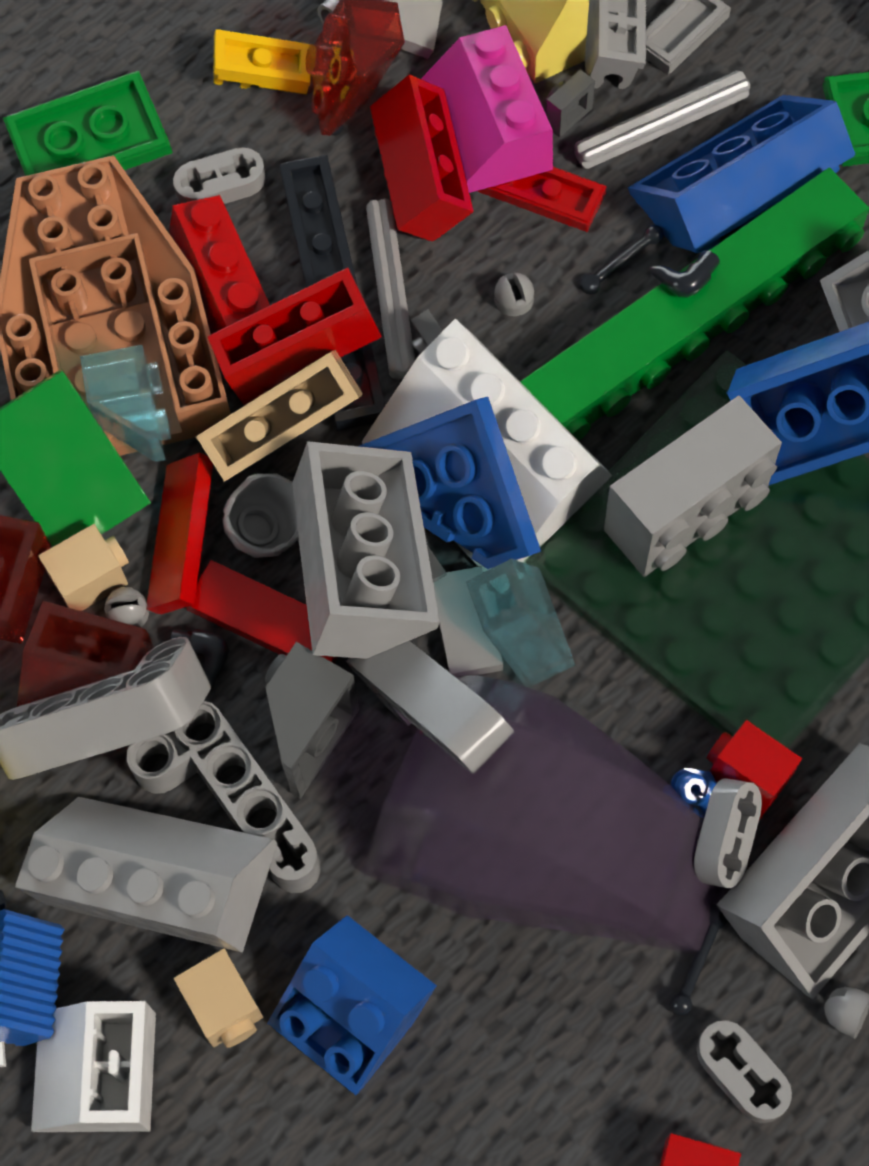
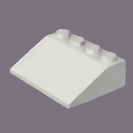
(548, 461)

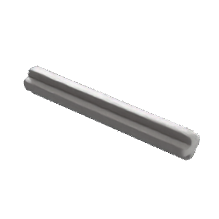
(662, 119)
(390, 288)

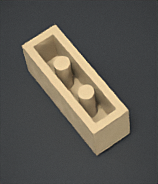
(279, 415)

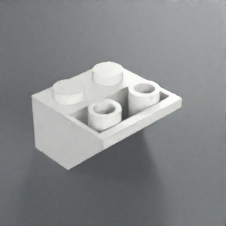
(96, 1069)

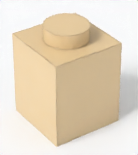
(85, 567)
(219, 1000)

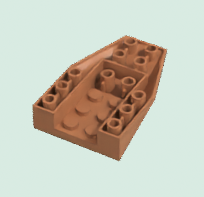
(101, 274)

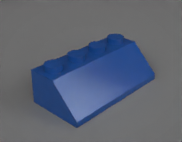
(744, 170)
(812, 400)

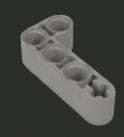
(435, 703)
(105, 714)
(239, 799)

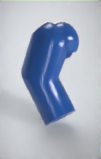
(694, 786)

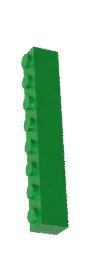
(663, 329)

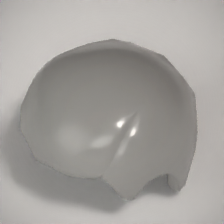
(261, 516)

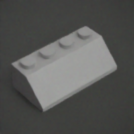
(362, 550)
(149, 871)
(810, 887)

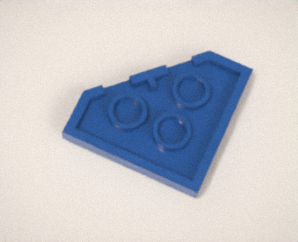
(467, 483)

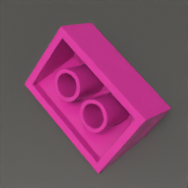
(493, 110)

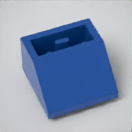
(350, 1003)

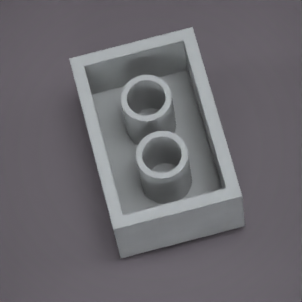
(692, 487)

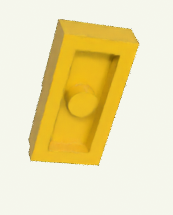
(260, 62)

